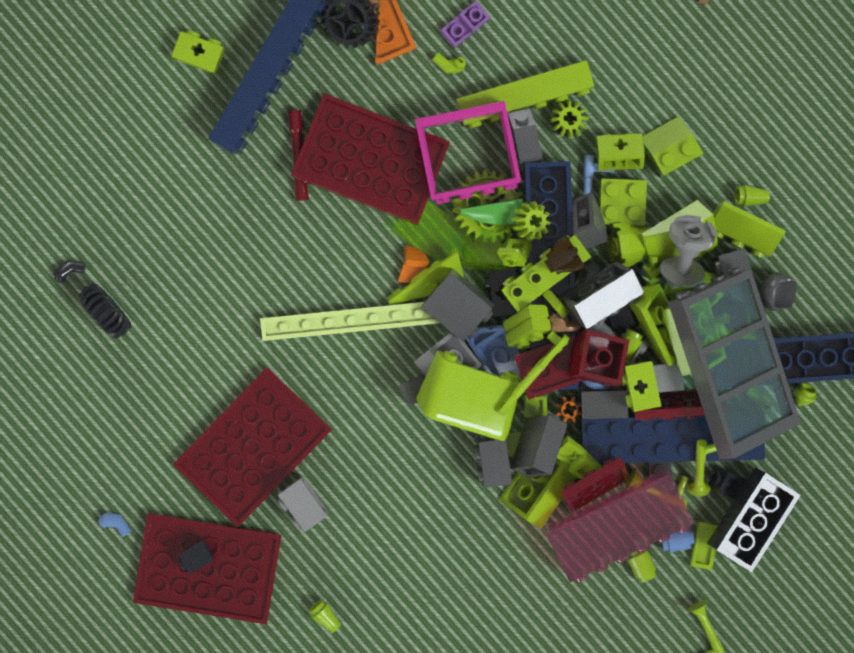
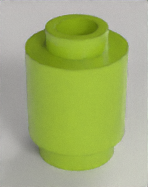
(642, 566)

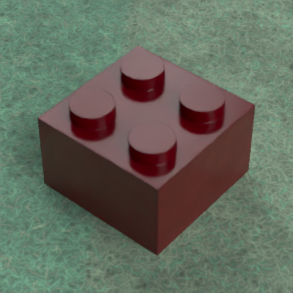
(599, 358)

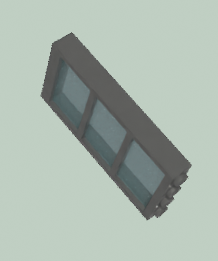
(734, 362)

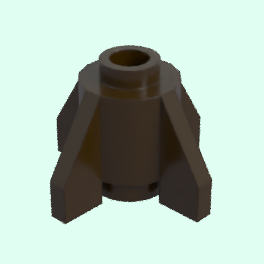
(563, 257)

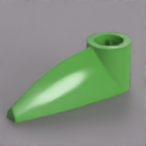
(493, 213)

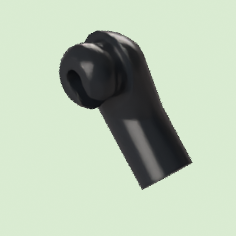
(63, 270)

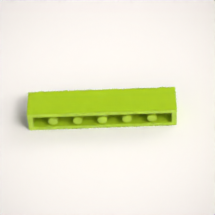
(531, 92)

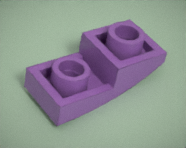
(464, 24)

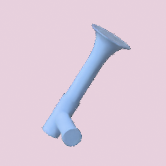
(589, 169)

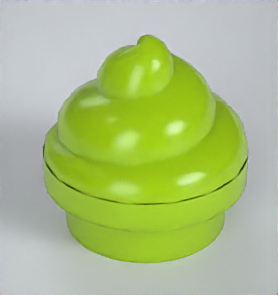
(805, 394)

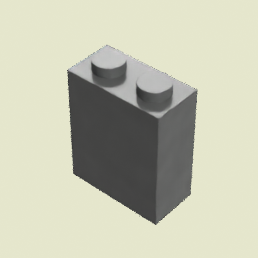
(458, 306)
(538, 445)

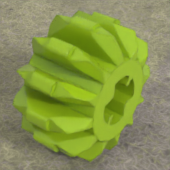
(574, 114)
(523, 221)

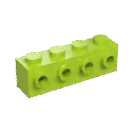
(537, 278)

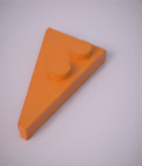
(392, 34)

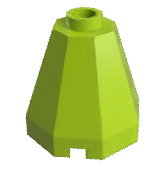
(626, 243)

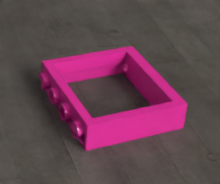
(463, 115)

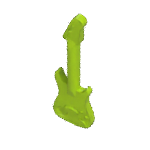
(559, 343)

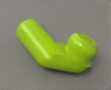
(449, 66)

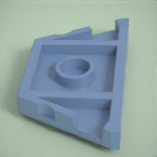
(492, 349)

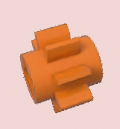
(562, 407)

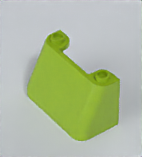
(467, 396)

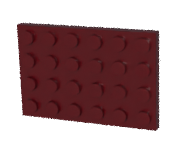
(368, 159)
(252, 447)
(230, 587)

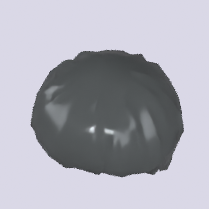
(778, 291)

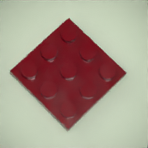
(595, 484)

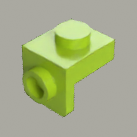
(515, 253)

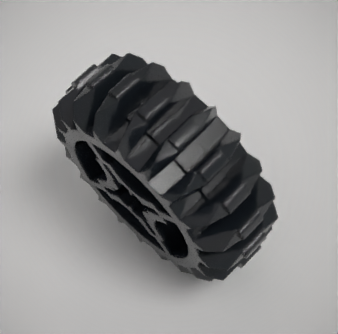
(340, 22)
(104, 311)

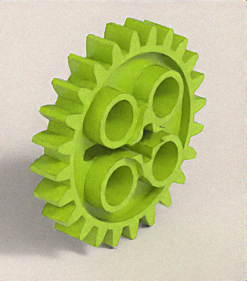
(476, 227)

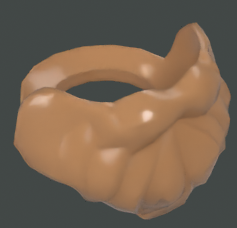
(561, 324)

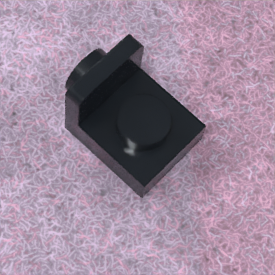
(726, 482)

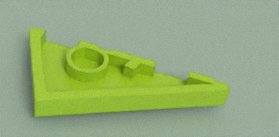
(427, 280)

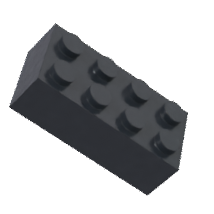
(753, 519)

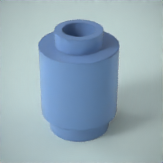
(678, 541)

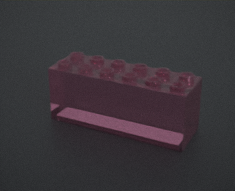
(619, 526)

